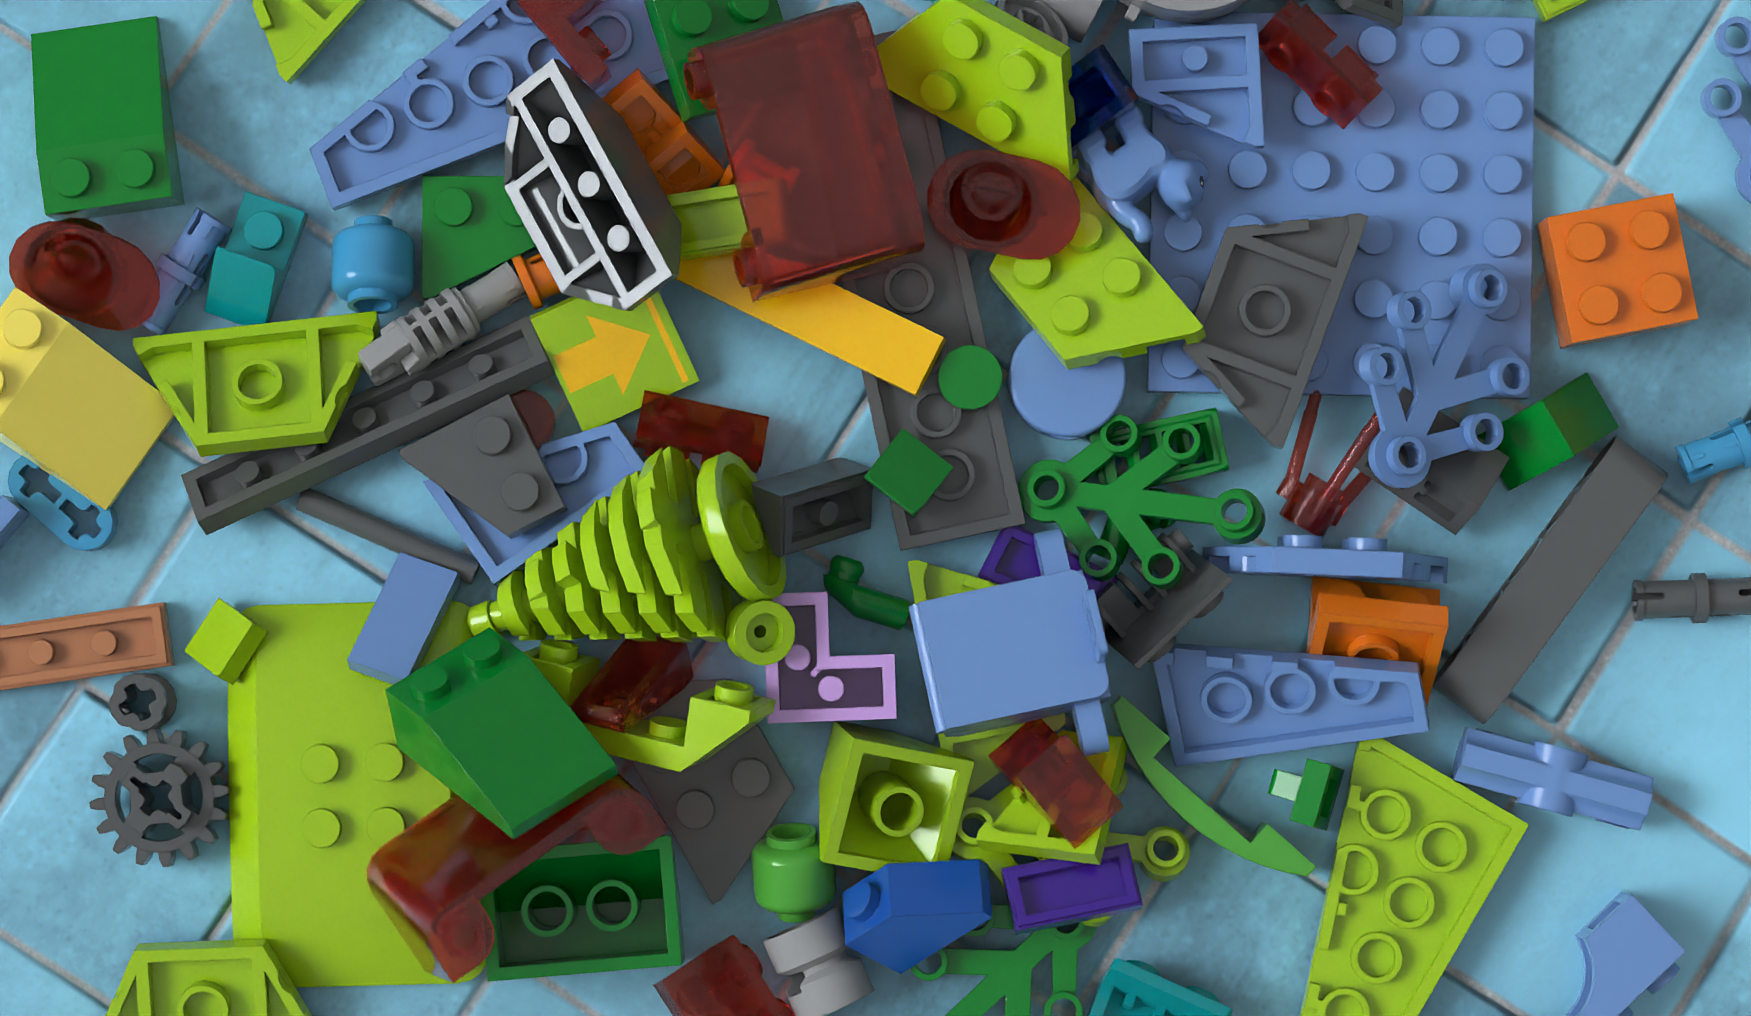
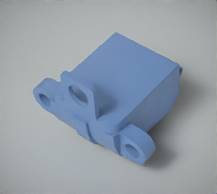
(1017, 652)

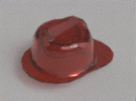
(1003, 204)
(85, 273)

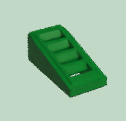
(1210, 431)

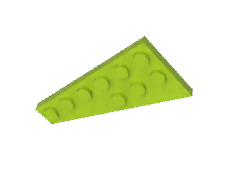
(1402, 884)

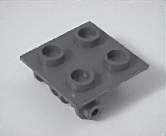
(1149, 626)

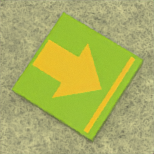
(612, 355)

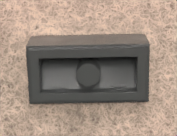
(814, 505)

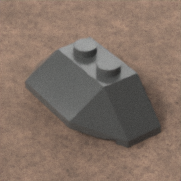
(587, 192)

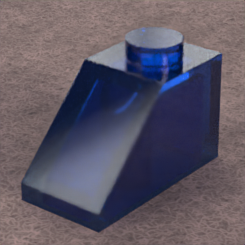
(1099, 94)

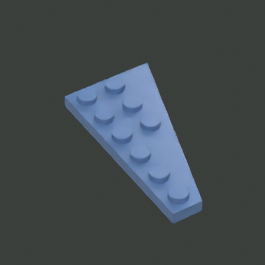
(457, 94)

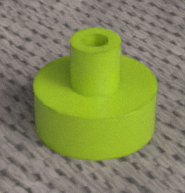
(760, 631)

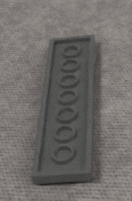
(940, 296)

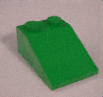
(104, 120)
(497, 733)

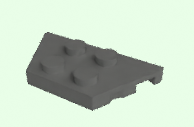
(1270, 313)
(721, 803)

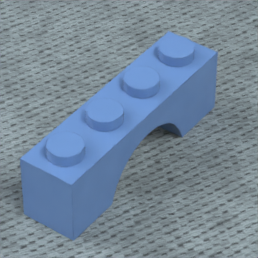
(1622, 958)

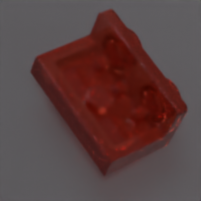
(721, 983)

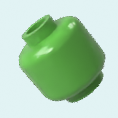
(790, 872)

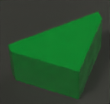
(1553, 430)

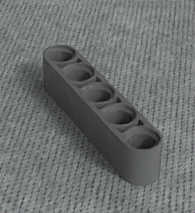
(1549, 579)

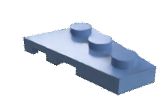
(583, 470)

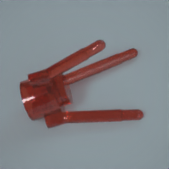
(1318, 502)

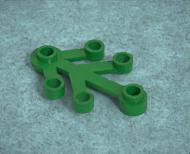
(1129, 499)
(1011, 970)

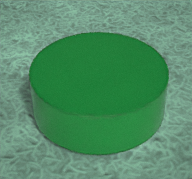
(969, 377)

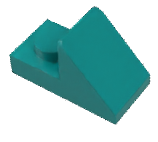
(255, 261)

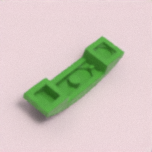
(1262, 847)

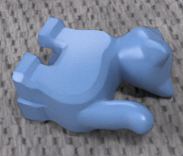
(1136, 169)

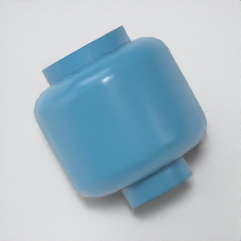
(373, 265)

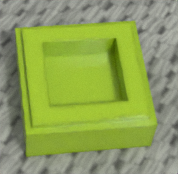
(225, 641)

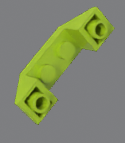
(666, 742)

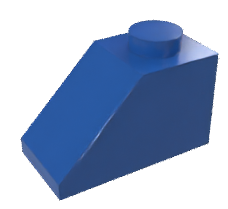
(915, 909)

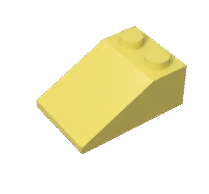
(73, 402)

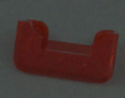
(810, 151)
(456, 856)

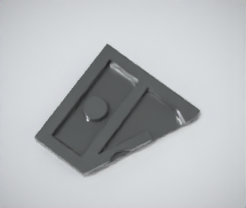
(490, 468)

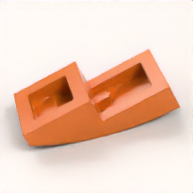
(670, 147)

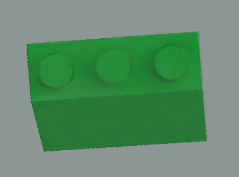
(587, 913)

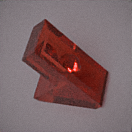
(580, 49)
(1056, 781)

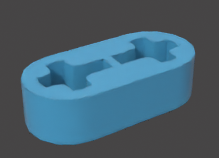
(52, 513)

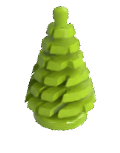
(648, 561)

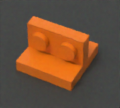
(1378, 623)

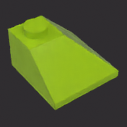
(888, 798)

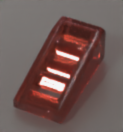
(639, 674)

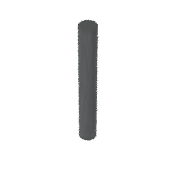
(385, 533)

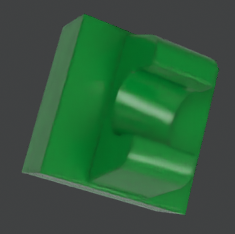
(1312, 793)

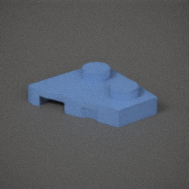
(1202, 76)

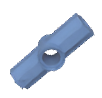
(1552, 778)

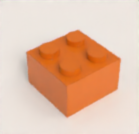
(1616, 270)

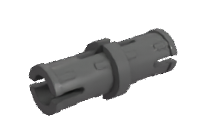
(1691, 598)

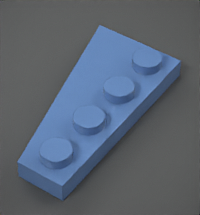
(1269, 702)

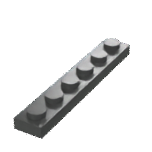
(372, 425)

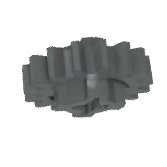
(142, 818)

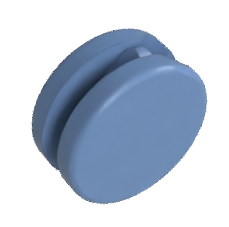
(1063, 400)

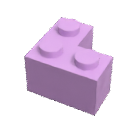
(825, 687)

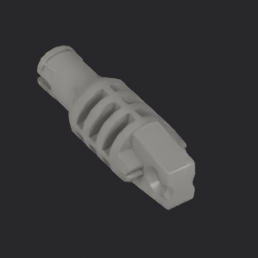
(439, 325)

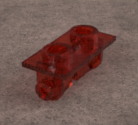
(1336, 85)
(699, 429)

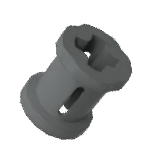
(125, 694)

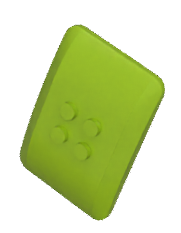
(320, 794)

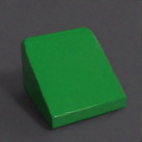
(908, 472)

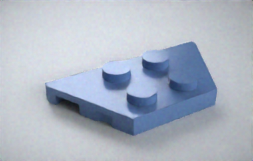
(1306, 558)

